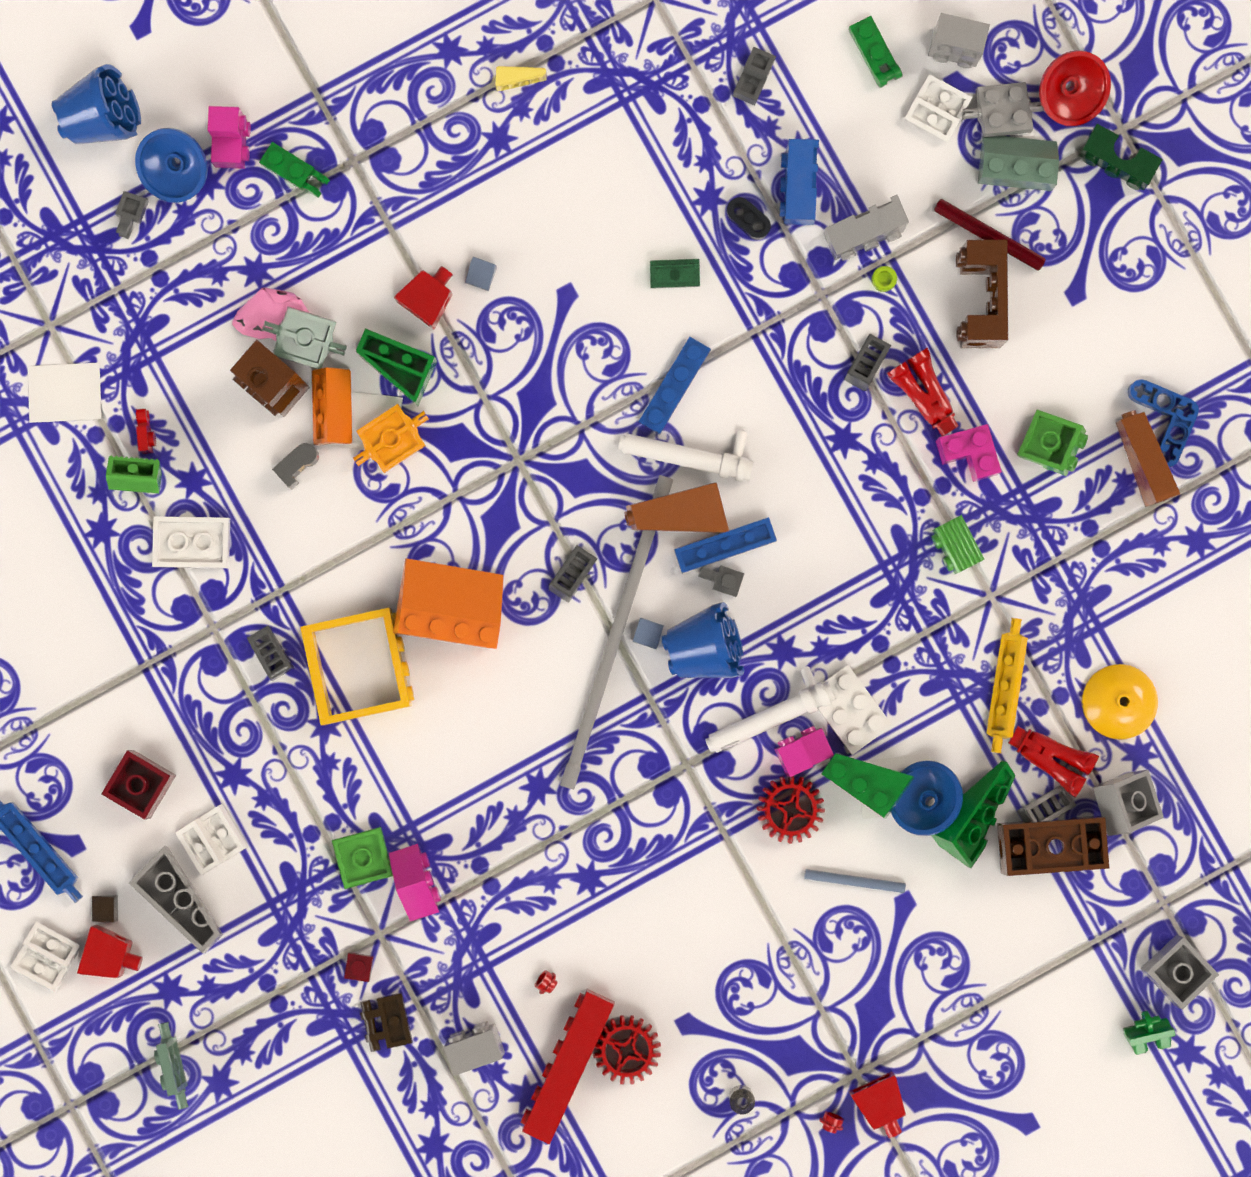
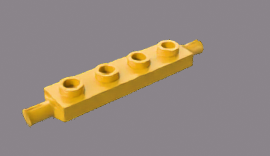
(1006, 685)

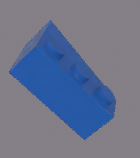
(799, 182)

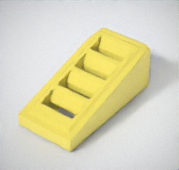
(514, 77)

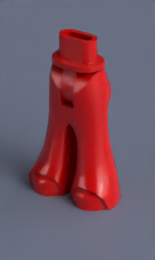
(933, 404)
(1040, 752)

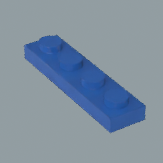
(674, 385)
(725, 545)

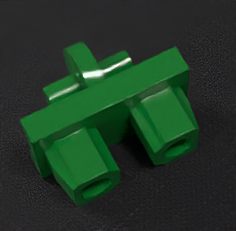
(1149, 1030)

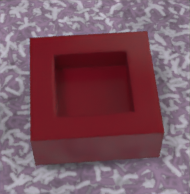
(359, 967)

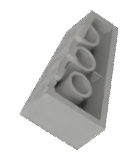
(172, 895)

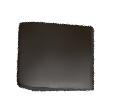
(104, 908)

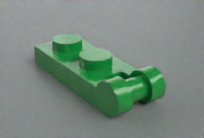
(875, 51)

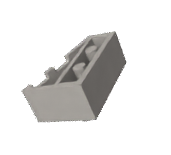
(866, 229)

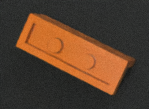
(331, 406)

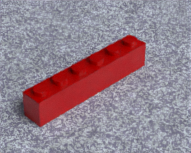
(568, 1066)

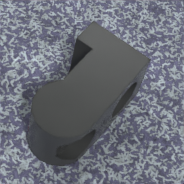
(294, 463)

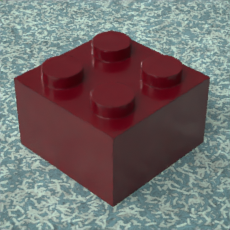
(138, 784)

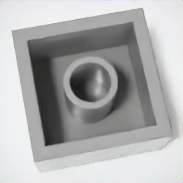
(958, 40)
(1128, 802)
(1179, 971)
(473, 1048)

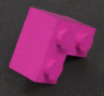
(229, 133)
(976, 447)
(804, 751)
(414, 882)

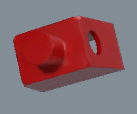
(426, 296)
(107, 954)
(881, 1103)

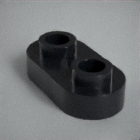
(749, 218)

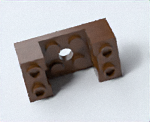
(991, 259)
(268, 379)
(1027, 852)

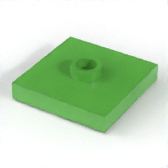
(362, 857)

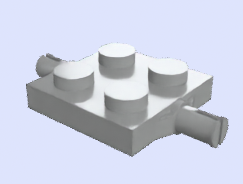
(1003, 109)

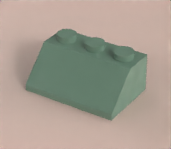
(1019, 163)

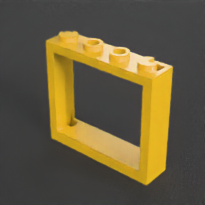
(316, 672)

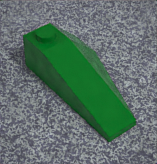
(966, 834)

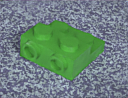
(1053, 442)

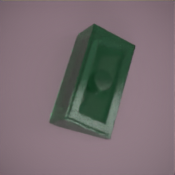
(674, 273)

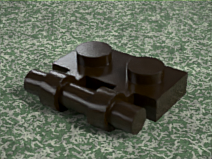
(393, 1018)

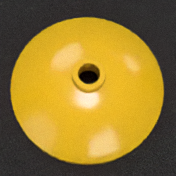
(1103, 696)

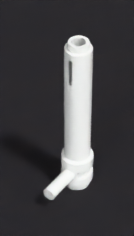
(725, 465)
(805, 702)

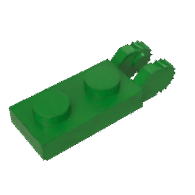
(292, 169)

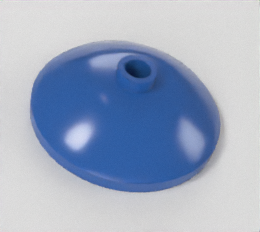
(161, 173)
(930, 782)

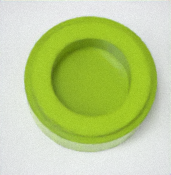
(884, 279)

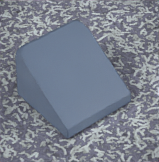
(481, 273)
(648, 633)

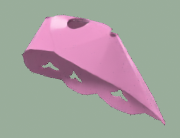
(265, 306)

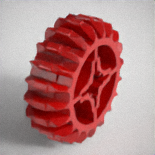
(811, 816)
(637, 1055)

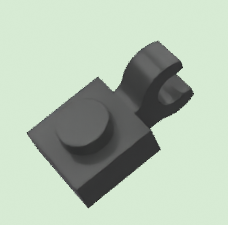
(130, 210)
(726, 579)

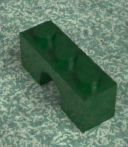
(1100, 151)

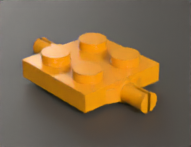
(390, 438)

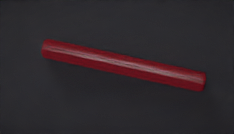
(988, 233)

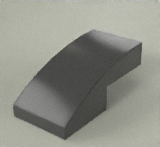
(754, 76)

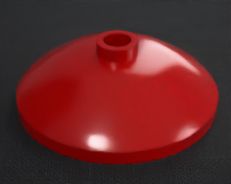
(1086, 94)

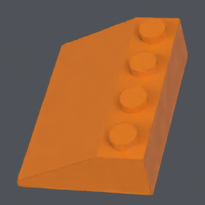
(449, 604)

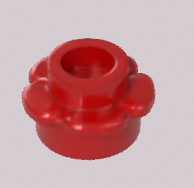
(546, 982)
(832, 1122)

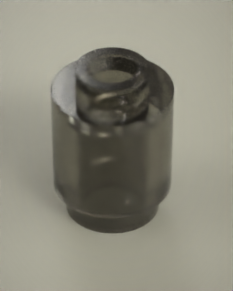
(739, 1092)

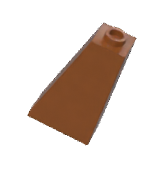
(1146, 459)
(683, 511)

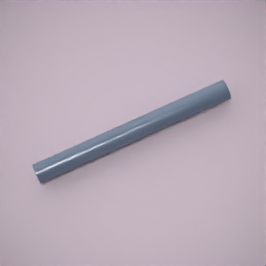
(854, 881)

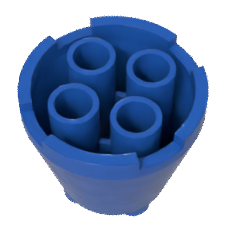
(98, 108)
(705, 645)

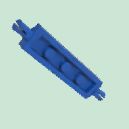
(38, 851)

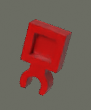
(145, 437)

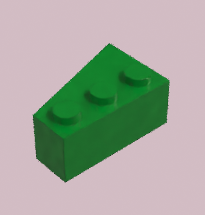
(398, 363)
(868, 783)

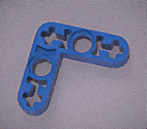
(1176, 417)

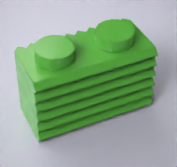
(133, 474)
(957, 545)

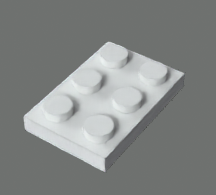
(191, 542)
(854, 712)

